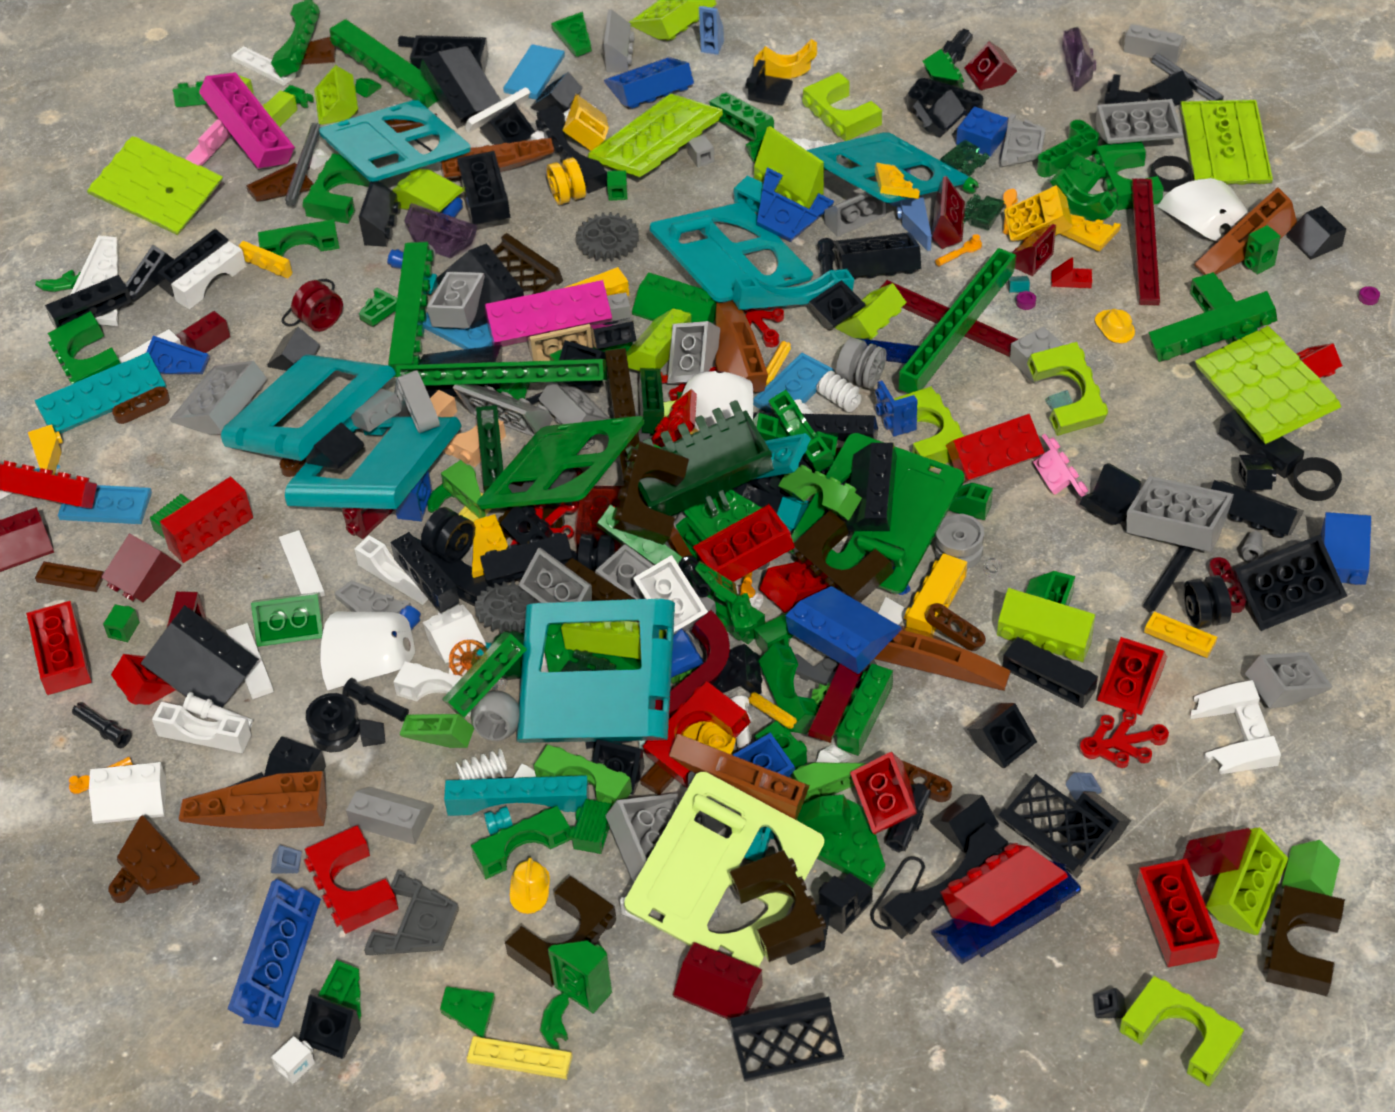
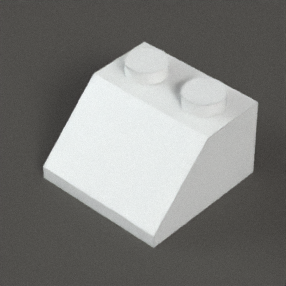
(450, 628)

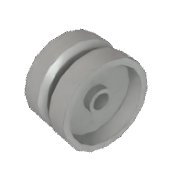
(961, 538)

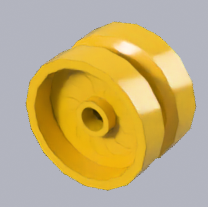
(566, 181)

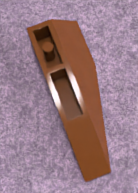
(507, 154)
(1230, 250)
(738, 347)
(935, 655)
(757, 781)
(263, 803)

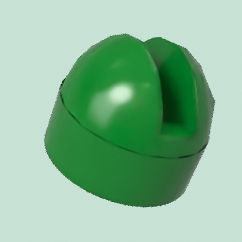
(969, 185)

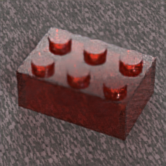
(592, 509)

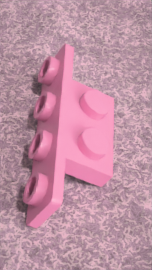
(209, 143)
(1056, 471)

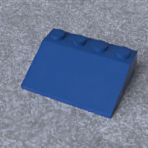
(650, 81)
(841, 628)

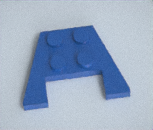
(783, 215)

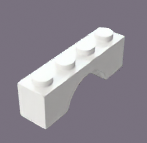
(191, 286)
(377, 560)
(417, 681)
(176, 723)

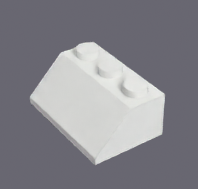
(669, 583)
(127, 792)

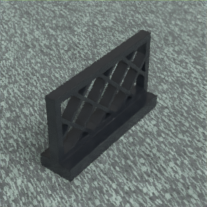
(1047, 844)
(785, 1017)

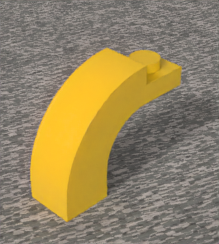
(788, 65)

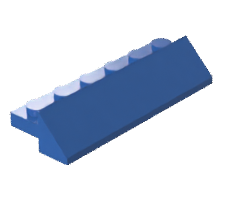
(274, 955)

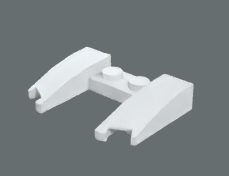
(1259, 747)

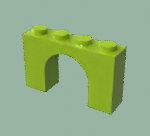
(279, 107)
(844, 123)
(1070, 362)
(932, 410)
(1161, 1002)

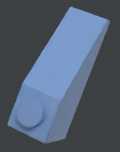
(710, 30)
(915, 220)

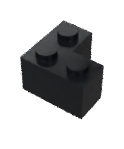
(847, 900)

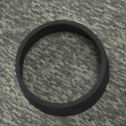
(1179, 162)
(1317, 464)

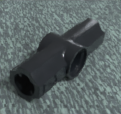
(958, 45)
(903, 831)

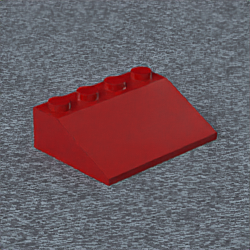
(1001, 885)

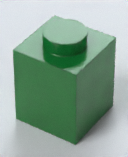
(617, 185)
(121, 623)

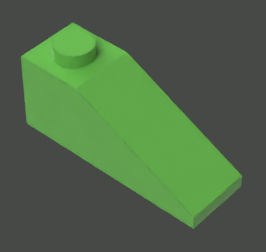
(462, 484)
(438, 729)
(825, 778)

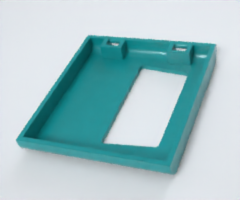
(254, 425)
(384, 475)
(597, 703)

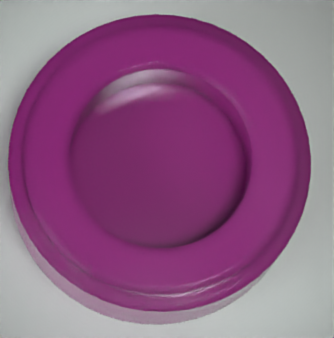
(1369, 295)
(1026, 300)

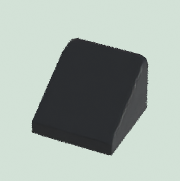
(371, 732)
(1109, 1004)

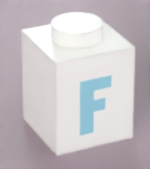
(293, 1059)

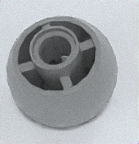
(495, 716)

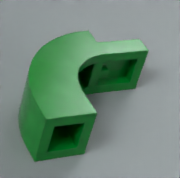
(1081, 203)

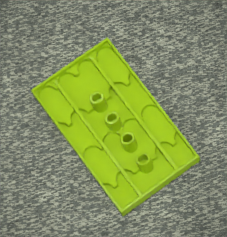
(655, 134)
(1226, 141)
(155, 185)
(1268, 384)

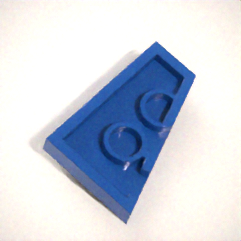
(176, 358)

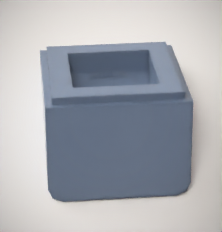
(1082, 783)
(285, 860)

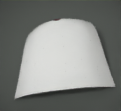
(1200, 204)
(717, 390)
(362, 646)

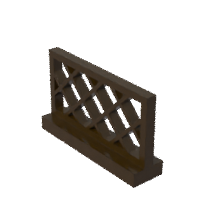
(529, 260)

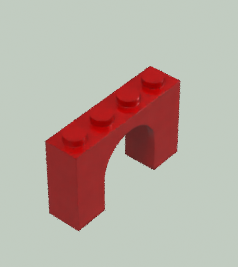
(705, 705)
(350, 908)

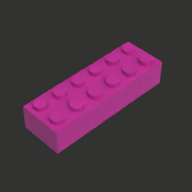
(246, 120)
(545, 312)

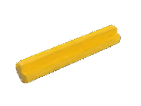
(777, 360)
(772, 710)

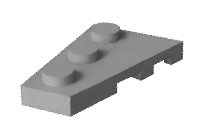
(364, 599)

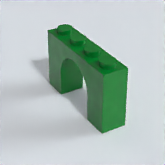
(1120, 157)
(328, 206)
(74, 336)

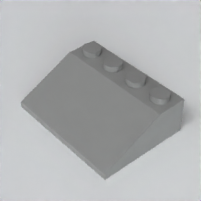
(1138, 121)
(220, 397)
(513, 412)
(1179, 513)
(639, 825)

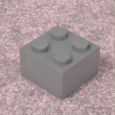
(1029, 344)

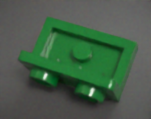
(188, 94)

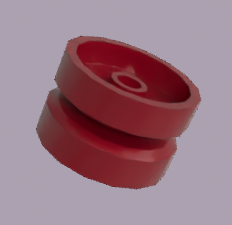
(317, 305)

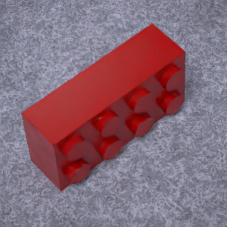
(996, 448)
(206, 519)
(746, 544)
(58, 648)
(1177, 913)

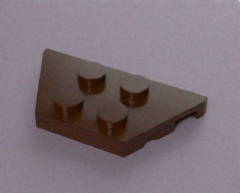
(153, 861)

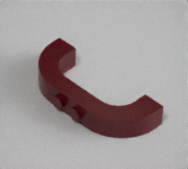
(717, 645)

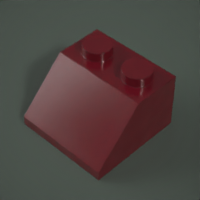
(990, 67)
(1035, 250)
(205, 333)
(1217, 852)

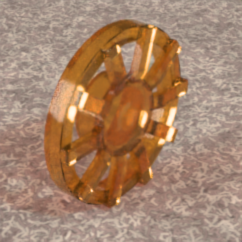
(468, 658)

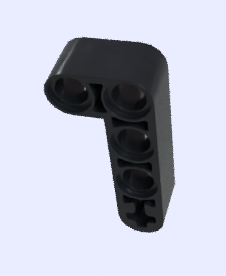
(930, 91)

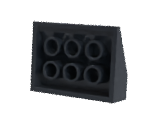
(459, 83)
(878, 255)
(497, 283)
(472, 355)
(1290, 582)
(199, 659)

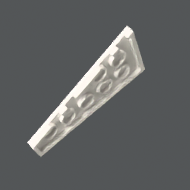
(99, 266)

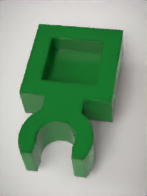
(300, 95)

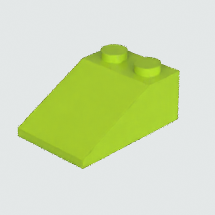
(426, 190)

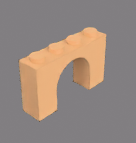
(463, 445)

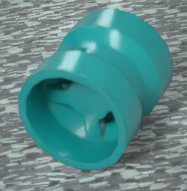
(501, 820)

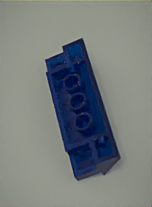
(973, 939)

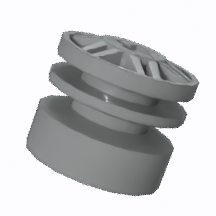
(861, 362)

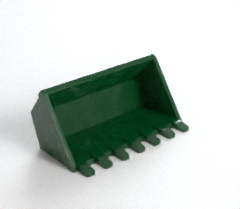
(718, 461)

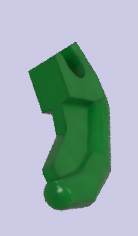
(66, 282)
(437, 498)
(551, 1022)

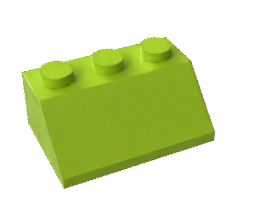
(336, 97)
(879, 308)

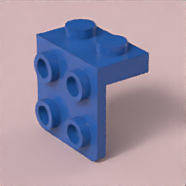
(897, 415)

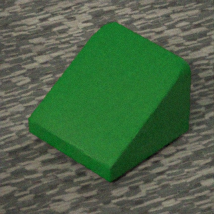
(366, 86)

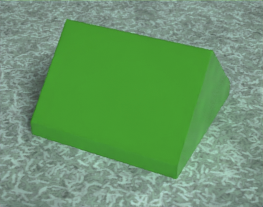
(1312, 868)

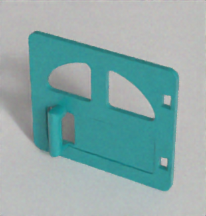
(370, 138)
(889, 150)
(719, 261)

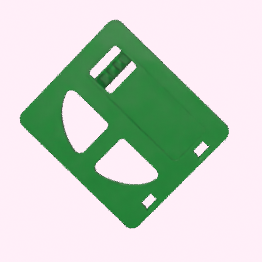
(553, 451)
(917, 512)

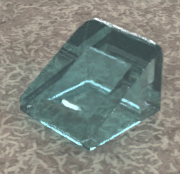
(1058, 399)

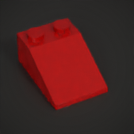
(790, 584)
(1132, 676)
(884, 792)

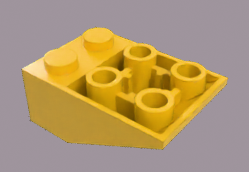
(586, 123)
(1037, 212)

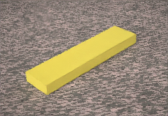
(519, 1057)

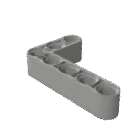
(415, 401)

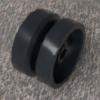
(448, 535)
(593, 554)
(1207, 601)
(332, 722)

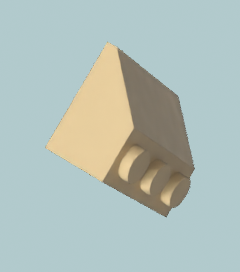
(545, 344)

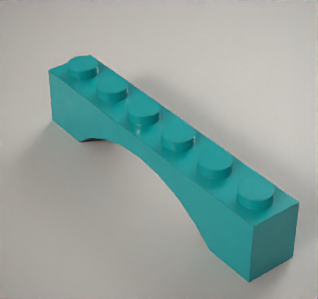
(753, 293)
(473, 795)

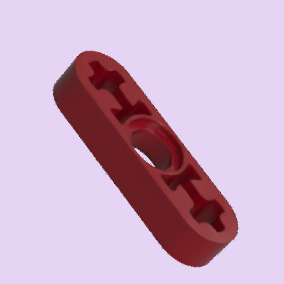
(1229, 576)

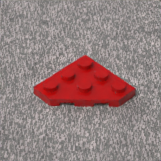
(683, 412)

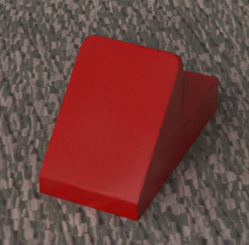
(1071, 277)

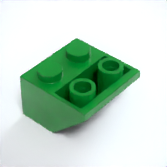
(941, 69)
(1053, 587)

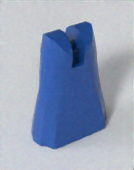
(684, 654)

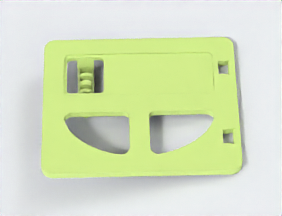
(692, 866)

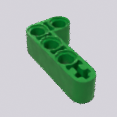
(1081, 142)

